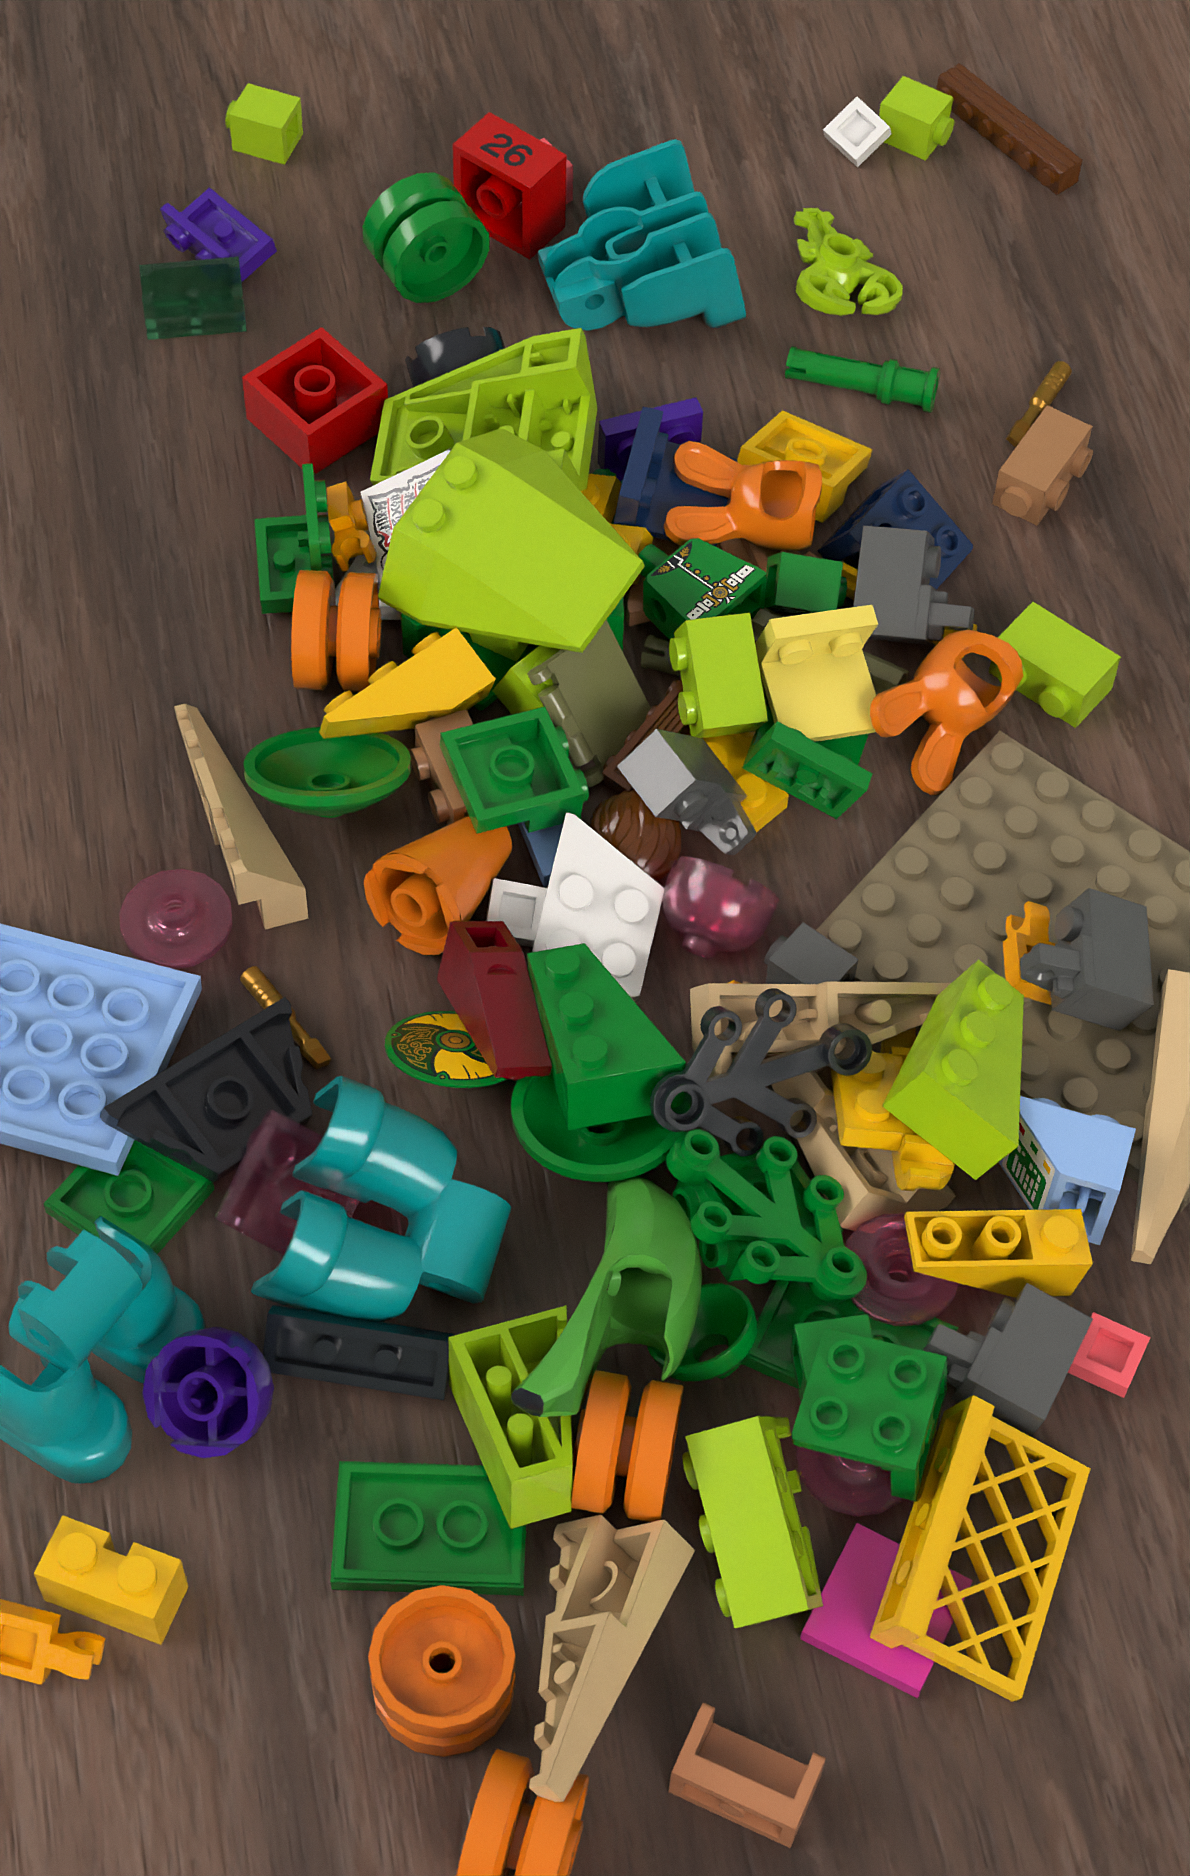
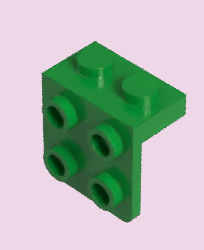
(292, 545)

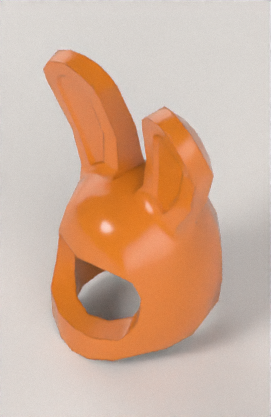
(768, 504)
(949, 700)

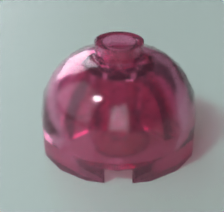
(714, 908)

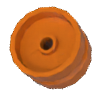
(330, 631)
(621, 1445)
(436, 1632)
(517, 1835)

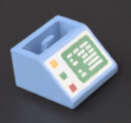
(1069, 1161)

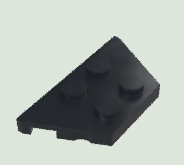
(218, 1095)

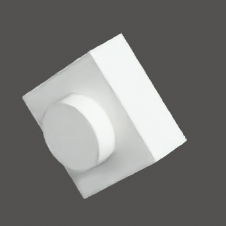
(857, 131)
(518, 907)

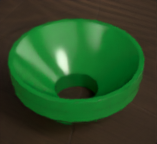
(722, 1319)

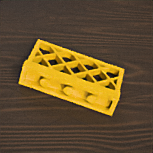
(931, 1537)

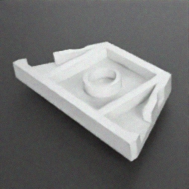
(601, 902)

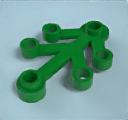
(824, 1262)

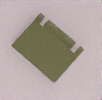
(592, 700)

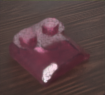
(267, 1181)

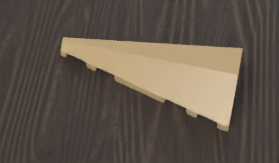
(249, 848)
(872, 1007)
(1166, 1132)
(862, 1172)
(606, 1608)

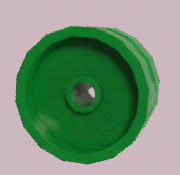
(425, 237)

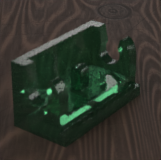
(192, 298)

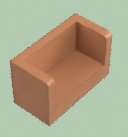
(744, 1779)

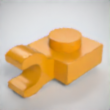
(349, 526)
(1022, 936)
(34, 1647)

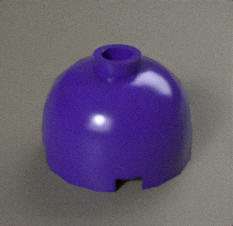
(208, 1391)

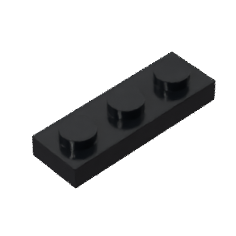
(357, 1352)

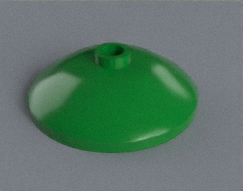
(326, 774)
(588, 1153)

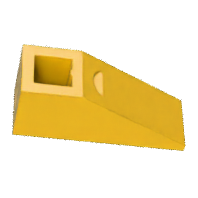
(433, 683)
(1002, 1248)

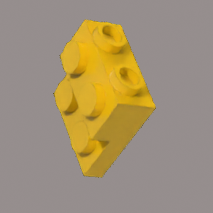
(800, 440)

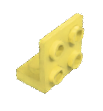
(819, 672)

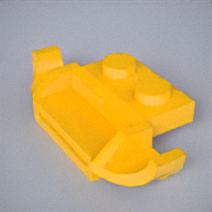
(868, 1124)

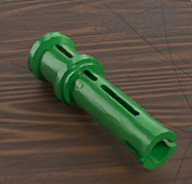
(886, 381)

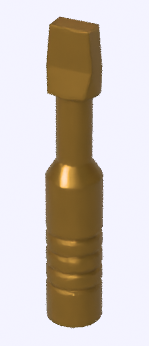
(1041, 398)
(266, 995)

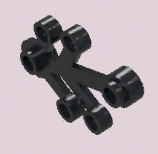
(751, 1074)

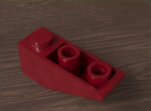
(494, 998)

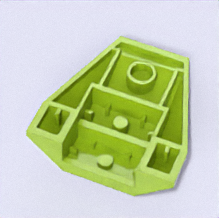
(530, 389)
(507, 549)

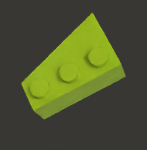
(966, 1072)
(521, 1453)
(753, 1520)

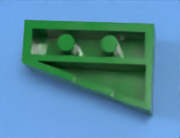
(597, 1039)

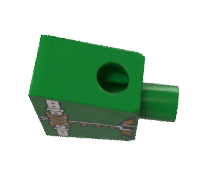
(698, 584)

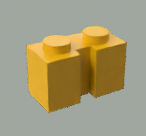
(126, 1592)

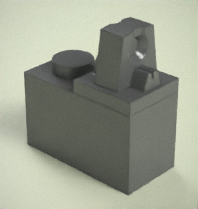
(896, 579)
(689, 784)
(1099, 963)
(1018, 1359)

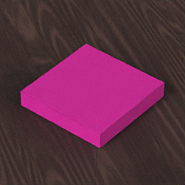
(851, 1606)

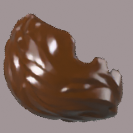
(637, 833)

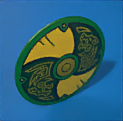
(438, 1051)

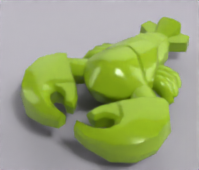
(838, 268)

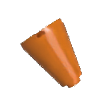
(435, 882)

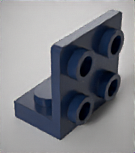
(651, 483)
(902, 505)

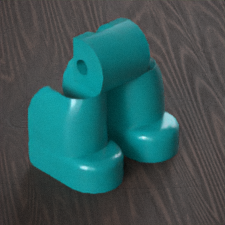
(644, 250)
(404, 1164)
(109, 1305)

